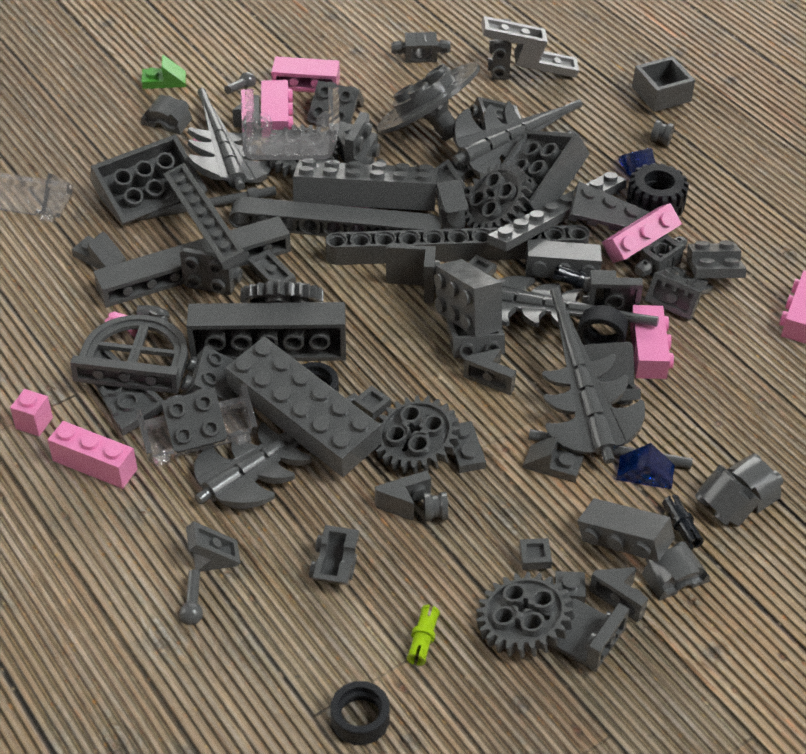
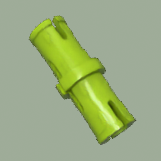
(423, 635)

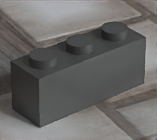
(544, 256)
(626, 529)

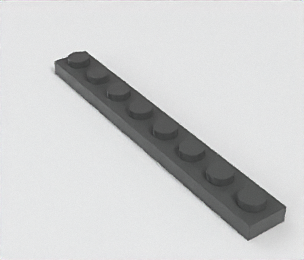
(548, 215)
(205, 217)

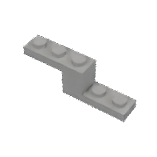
(530, 46)

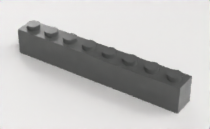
(164, 270)

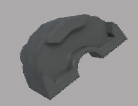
(168, 112)
(759, 479)
(727, 496)
(336, 555)
(674, 571)

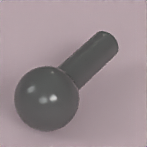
(246, 79)
(191, 611)

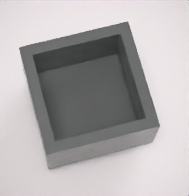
(663, 83)

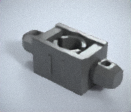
(420, 47)
(661, 255)

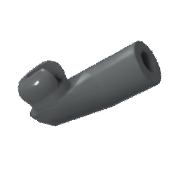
(153, 310)

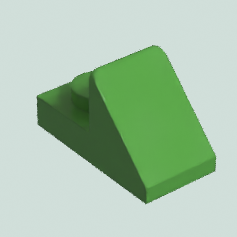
(166, 77)

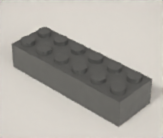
(365, 184)
(300, 329)
(304, 406)

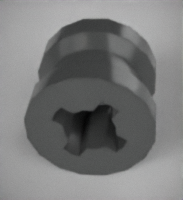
(662, 132)
(435, 506)

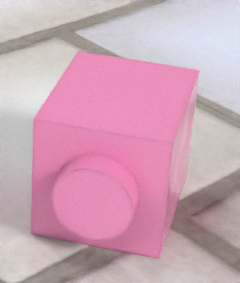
(31, 412)

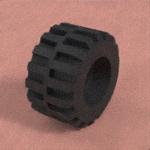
(657, 186)

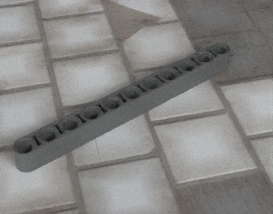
(450, 244)

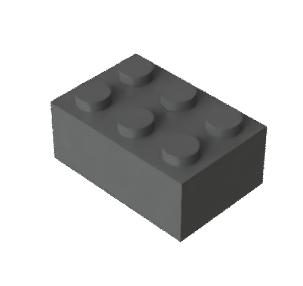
(468, 297)

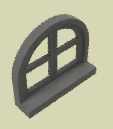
(130, 372)

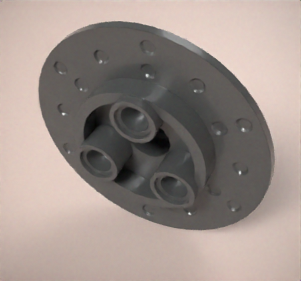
(429, 100)

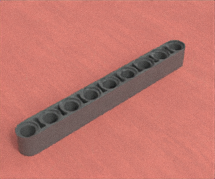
(325, 218)

